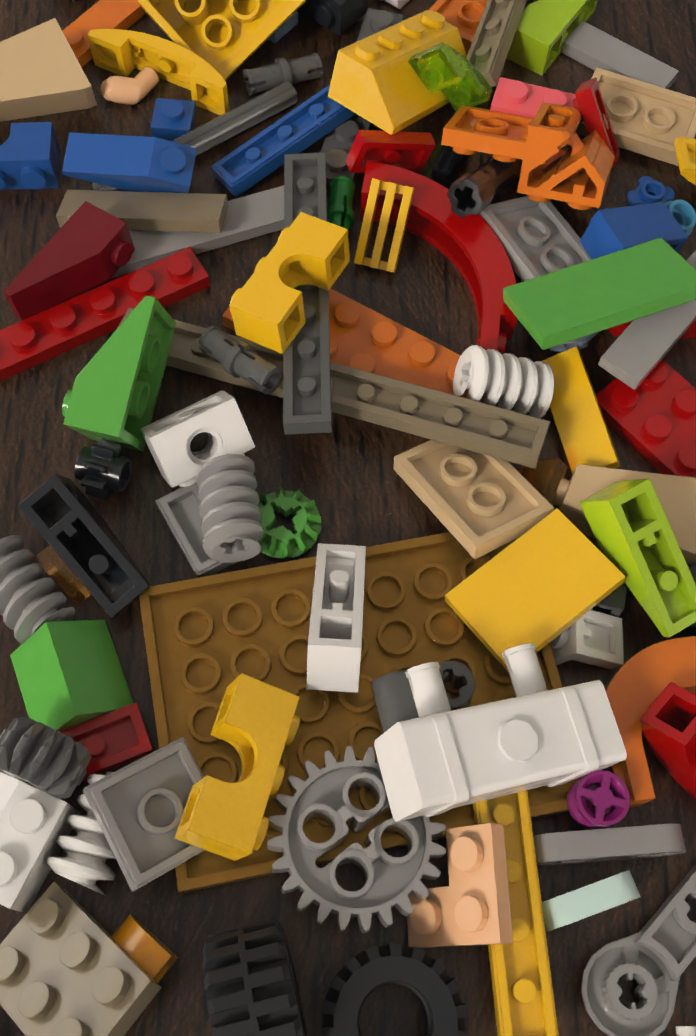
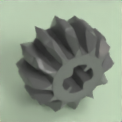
(43, 757)

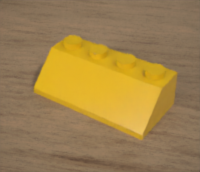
(379, 81)

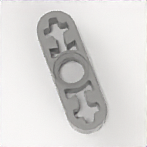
(608, 844)

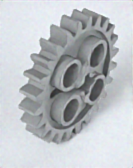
(386, 877)

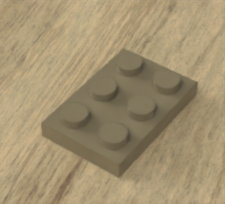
(69, 973)

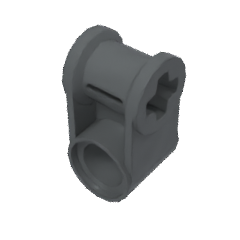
(396, 700)

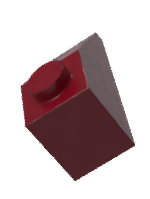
(73, 261)

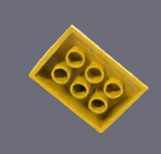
(220, 30)

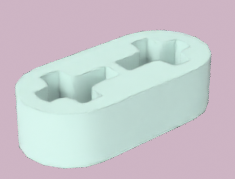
(589, 900)

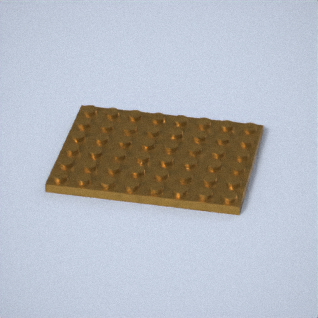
(258, 625)

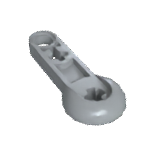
(653, 960)

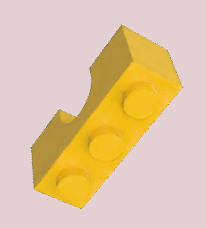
(268, 305)
(230, 815)

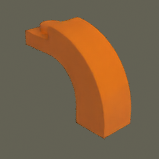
(631, 694)

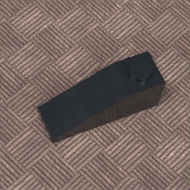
(85, 543)

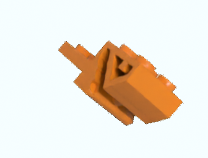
(548, 166)

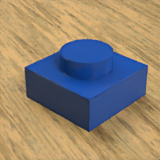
(172, 118)

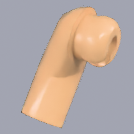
(129, 90)

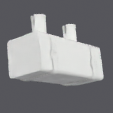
(495, 746)

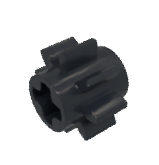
(103, 469)

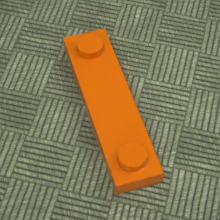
(102, 15)

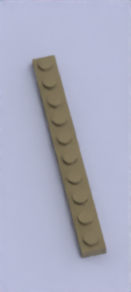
(391, 403)

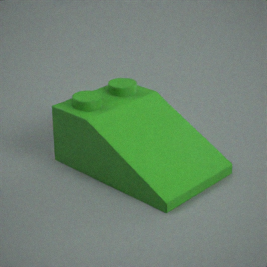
(123, 379)

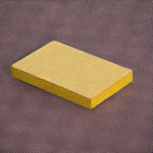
(535, 587)

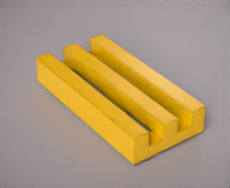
(391, 189)

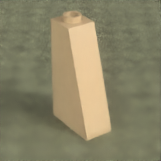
(41, 75)
(674, 492)

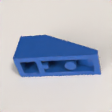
(130, 162)

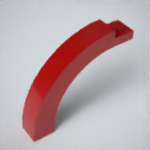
(464, 241)

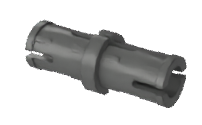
(283, 70)
(240, 359)

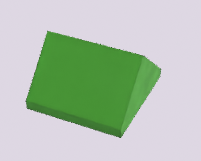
(70, 673)

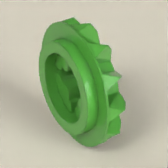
(306, 524)

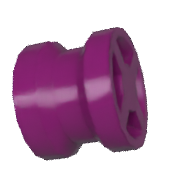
(606, 793)

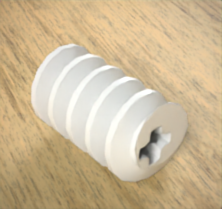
(504, 380)
(86, 850)

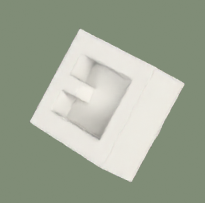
(591, 640)

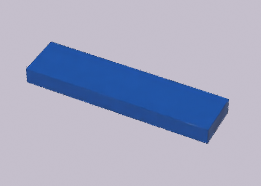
(286, 136)

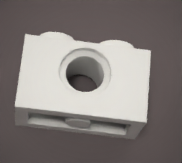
(172, 435)

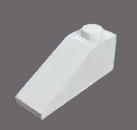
(336, 619)

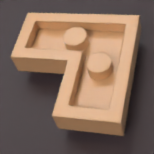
(477, 899)

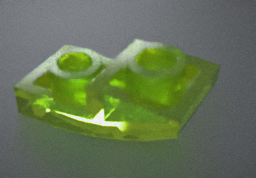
(452, 73)

